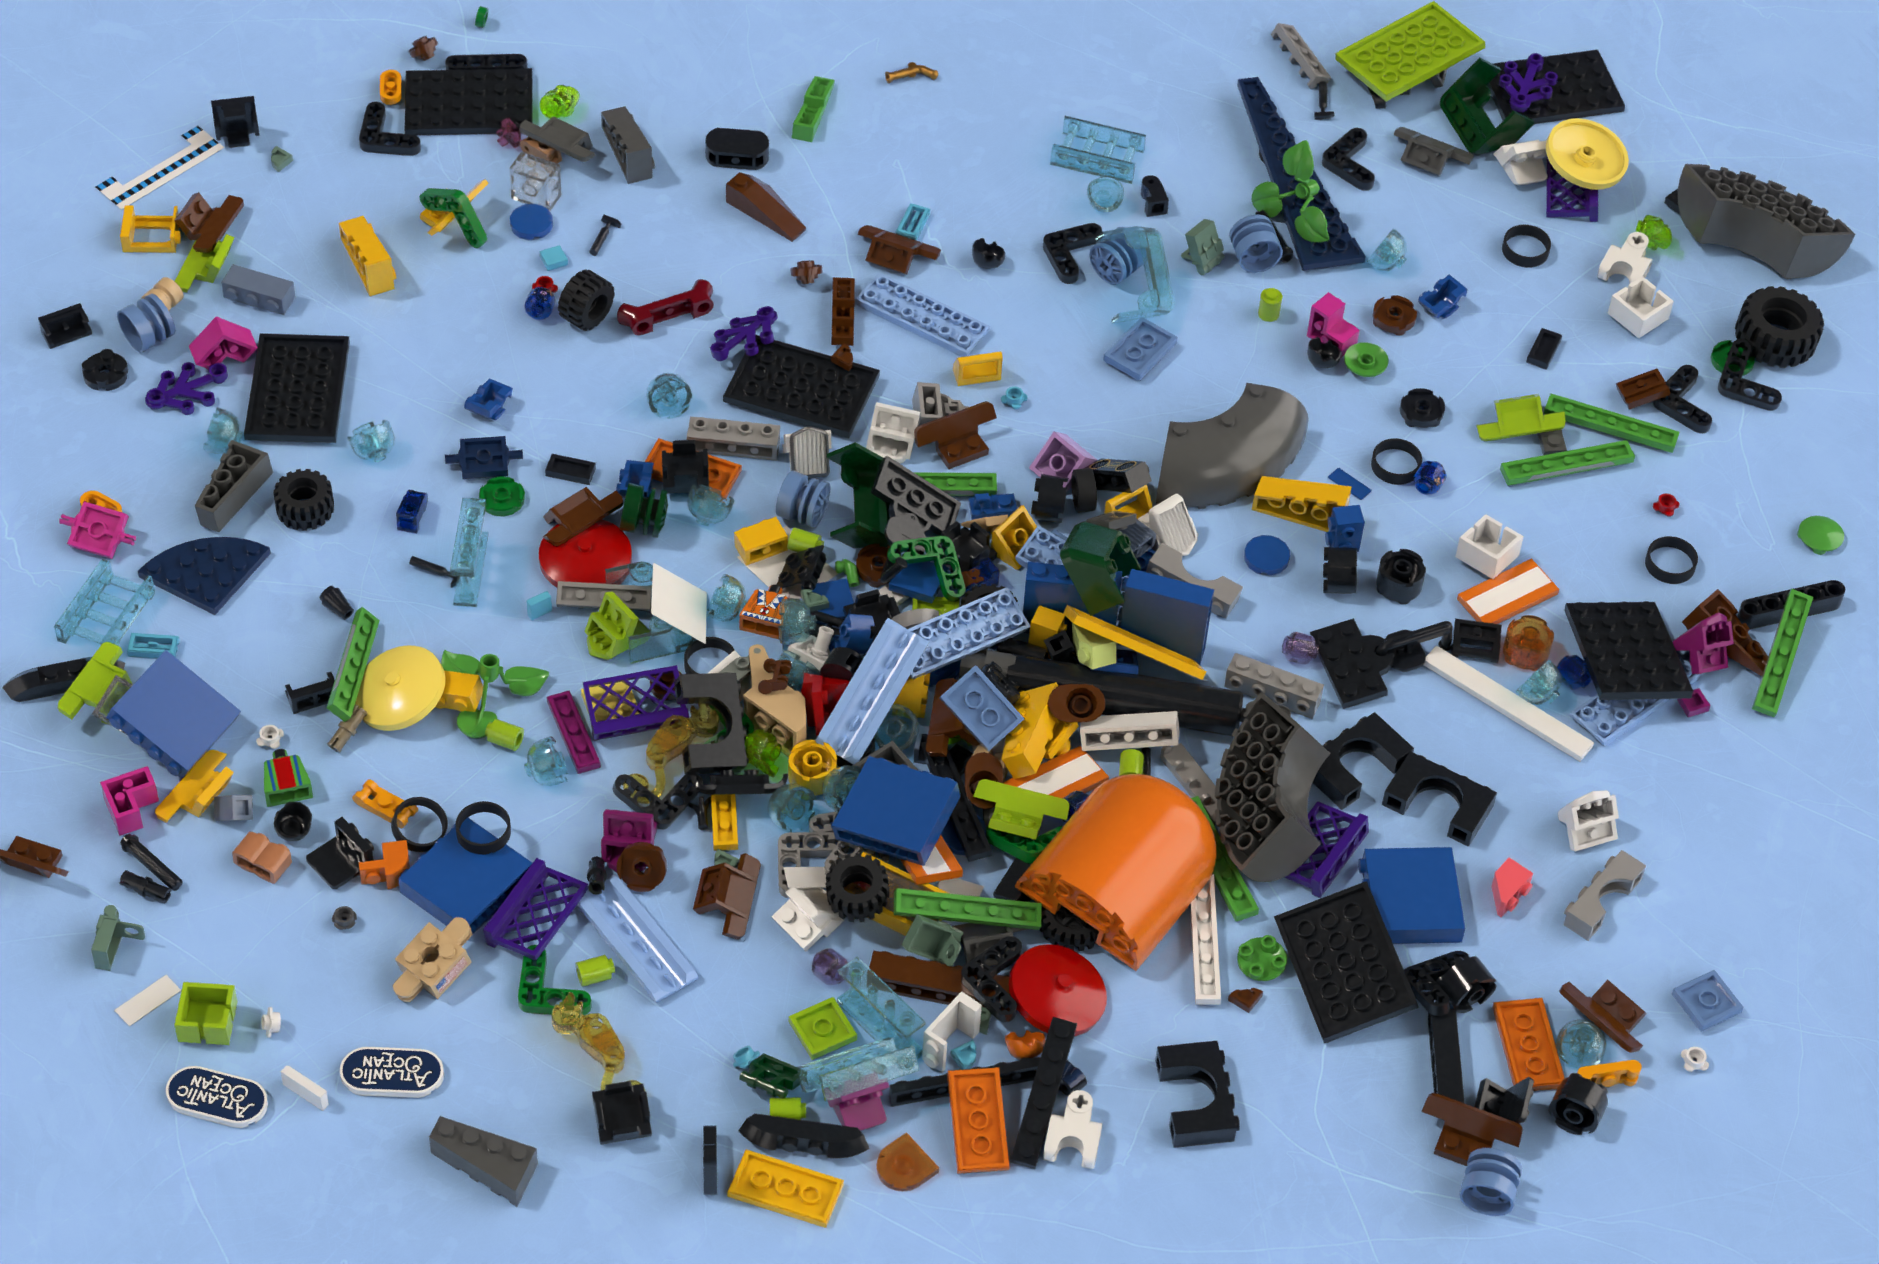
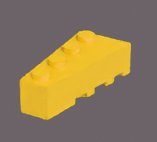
(368, 255)
(1300, 500)
(1026, 742)

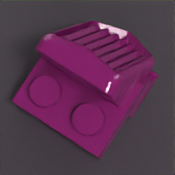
(1707, 644)
(622, 829)
(861, 1108)

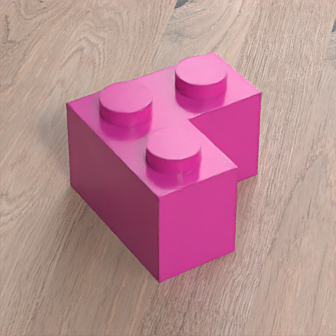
(1328, 323)
(222, 340)
(126, 795)

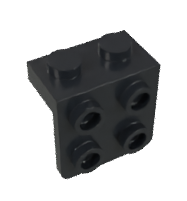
(340, 857)
(1508, 1103)

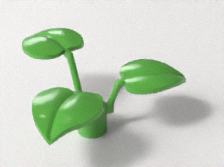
(1298, 162)
(521, 681)

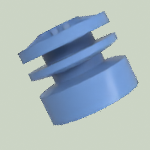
(1255, 243)
(1115, 260)
(146, 322)
(803, 499)
(1490, 1181)

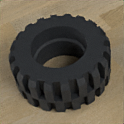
(1784, 309)

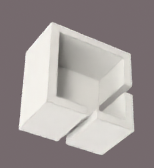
(1634, 310)
(1481, 548)

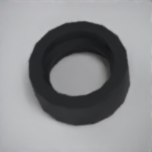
(1084, 490)

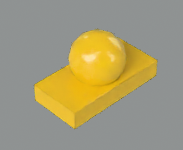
(1060, 742)

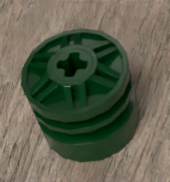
(643, 510)

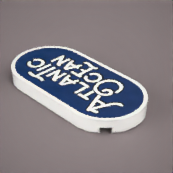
(391, 1072)
(216, 1096)

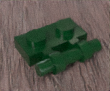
(779, 1074)

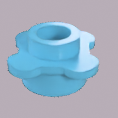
(1014, 397)
(744, 1057)

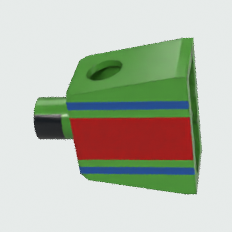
(285, 779)

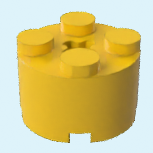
(915, 695)
(810, 764)

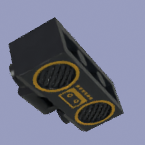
(1120, 475)

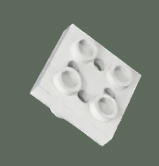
(814, 649)

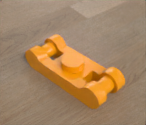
(383, 804)
(1612, 1073)

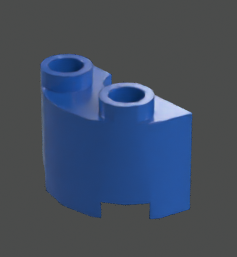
(1444, 297)
(489, 399)
(635, 473)
(854, 633)

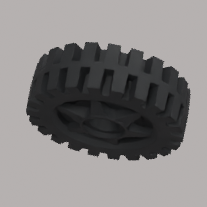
(1067, 929)

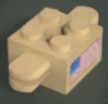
(439, 968)

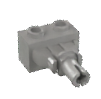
(932, 403)

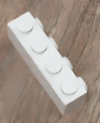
(1130, 731)

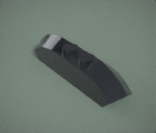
(47, 680)
(804, 1136)

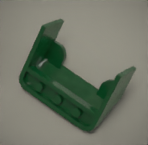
(1464, 110)
(871, 514)
(1092, 559)

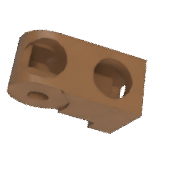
(540, 150)

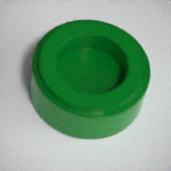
(481, 17)

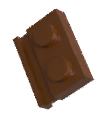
(1643, 388)

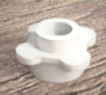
(267, 732)
(271, 1022)
(1694, 1053)

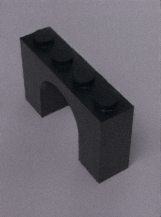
(722, 693)
(1368, 736)
(1421, 774)
(1205, 1064)

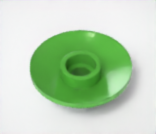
(1366, 359)

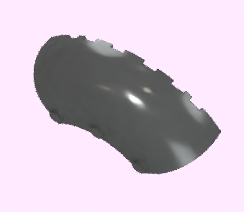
(1760, 220)
(1231, 452)
(1267, 793)

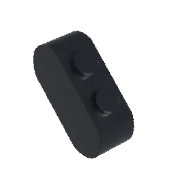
(737, 148)
(841, 664)

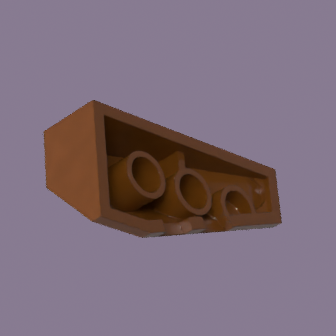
(763, 205)

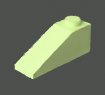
(1092, 648)

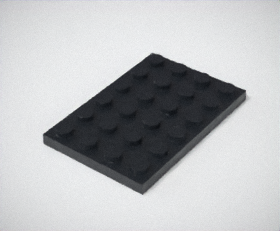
(1581, 88)
(466, 100)
(801, 387)
(297, 388)
(1628, 650)
(1346, 962)

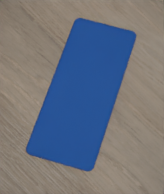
(1342, 478)

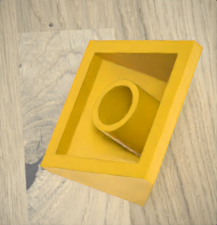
(1012, 535)

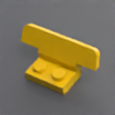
(440, 219)
(197, 788)

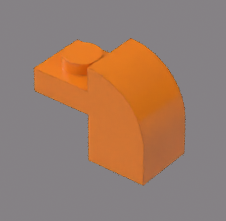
(386, 869)

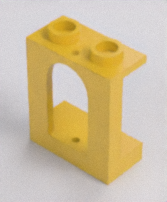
(131, 222)

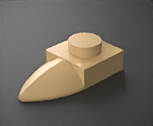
(987, 523)

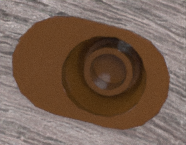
(1076, 702)
(981, 767)

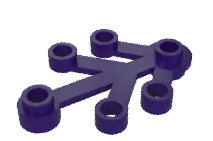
(1521, 100)
(765, 317)
(159, 397)

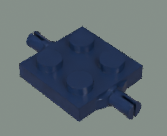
(484, 457)

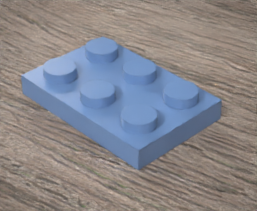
(1140, 348)
(981, 708)

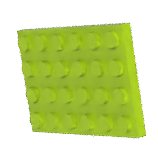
(1410, 50)

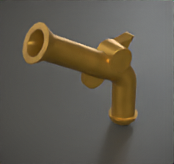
(911, 71)

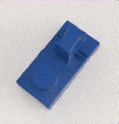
(995, 505)

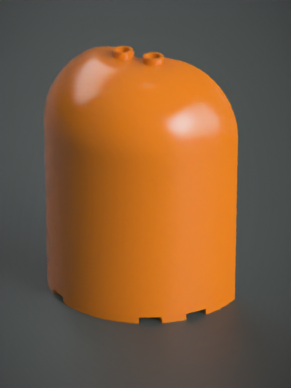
(1126, 863)

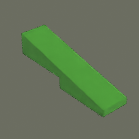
(812, 109)

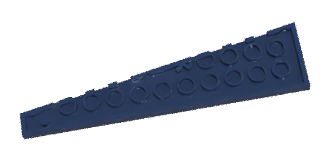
(1273, 142)

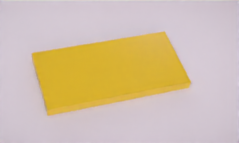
(1134, 642)

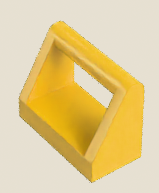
(978, 368)
(1140, 506)

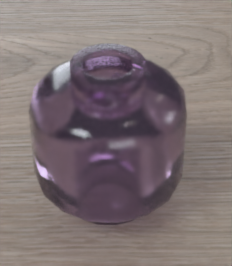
(1299, 648)
(826, 966)

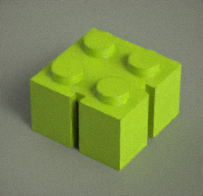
(206, 1013)

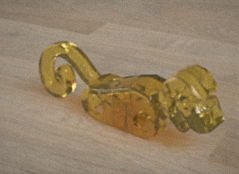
(670, 742)
(597, 1042)

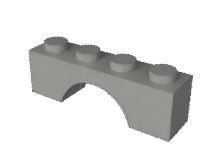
(1168, 563)
(1619, 876)

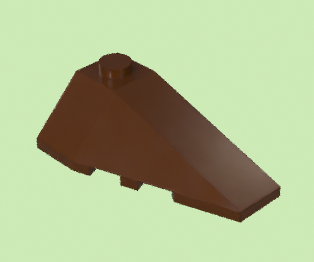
(1744, 650)

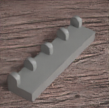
(1301, 53)
(591, 595)
(1190, 776)

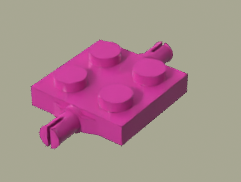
(97, 530)

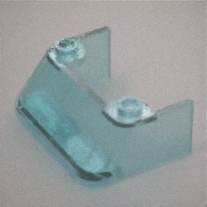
(1159, 298)
(663, 638)

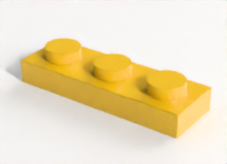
(724, 822)

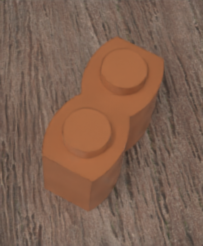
(262, 857)

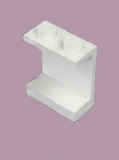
(960, 1014)

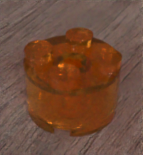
(1528, 642)

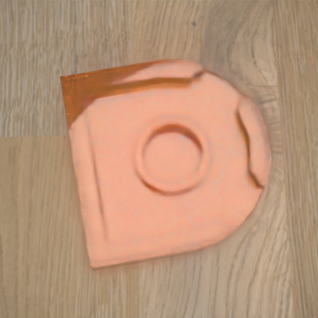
(905, 1165)

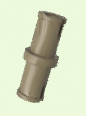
(347, 729)

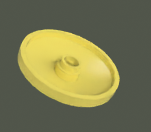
(1587, 154)
(400, 687)

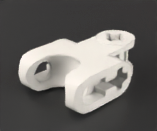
(1628, 260)
(1074, 1130)

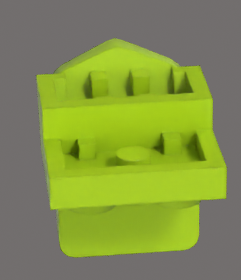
(611, 628)

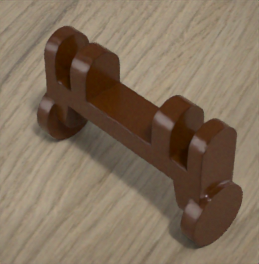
(779, 679)

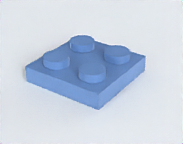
(1707, 1000)

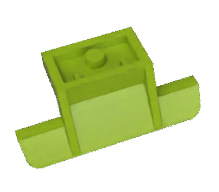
(203, 265)
(1520, 417)
(93, 680)
(1020, 809)

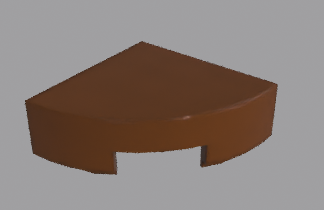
(843, 357)
(1246, 998)

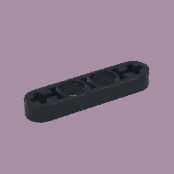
(486, 61)

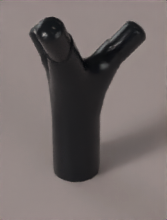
(701, 812)

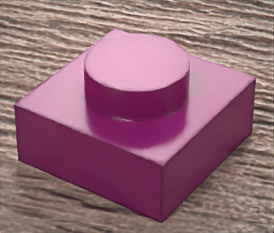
(1696, 705)

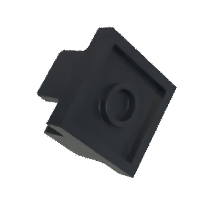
(235, 120)
(684, 467)
(969, 545)
(874, 605)
(621, 1112)

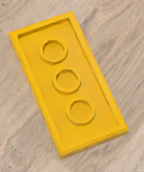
(785, 1188)

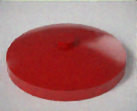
(585, 555)
(1057, 984)

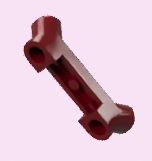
(642, 318)

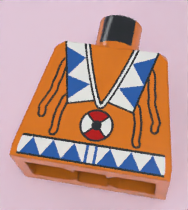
(762, 612)

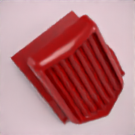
(821, 698)

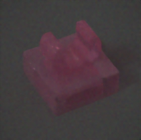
(509, 134)

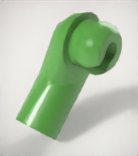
(850, 570)

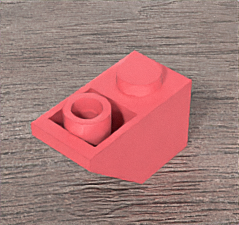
(1509, 885)

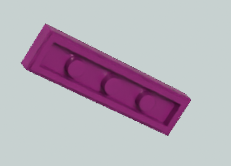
(573, 732)

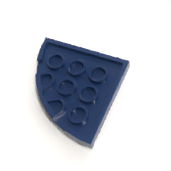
(206, 569)

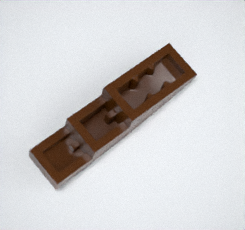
(843, 311)

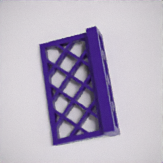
(1590, 196)
(632, 723)
(1338, 853)
(516, 905)

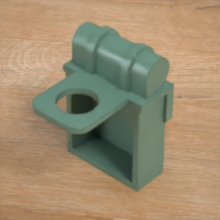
(1204, 246)
(108, 937)
(933, 940)

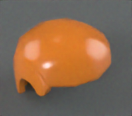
(1027, 1046)

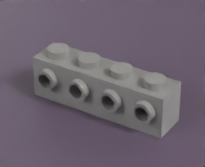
(735, 438)
(1281, 686)

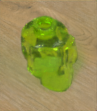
(559, 102)
(1656, 231)
(763, 751)

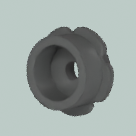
(344, 912)

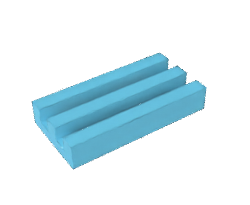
(909, 234)
(152, 649)

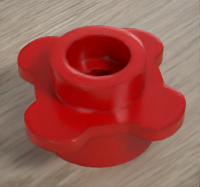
(545, 282)
(1666, 504)

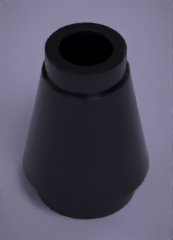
(336, 602)

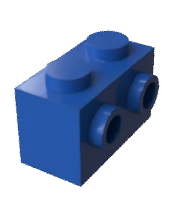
(1345, 527)

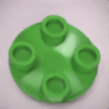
(1821, 534)
(1262, 958)

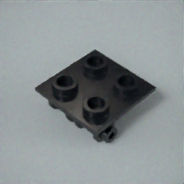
(803, 568)

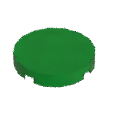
(1720, 354)
(502, 496)

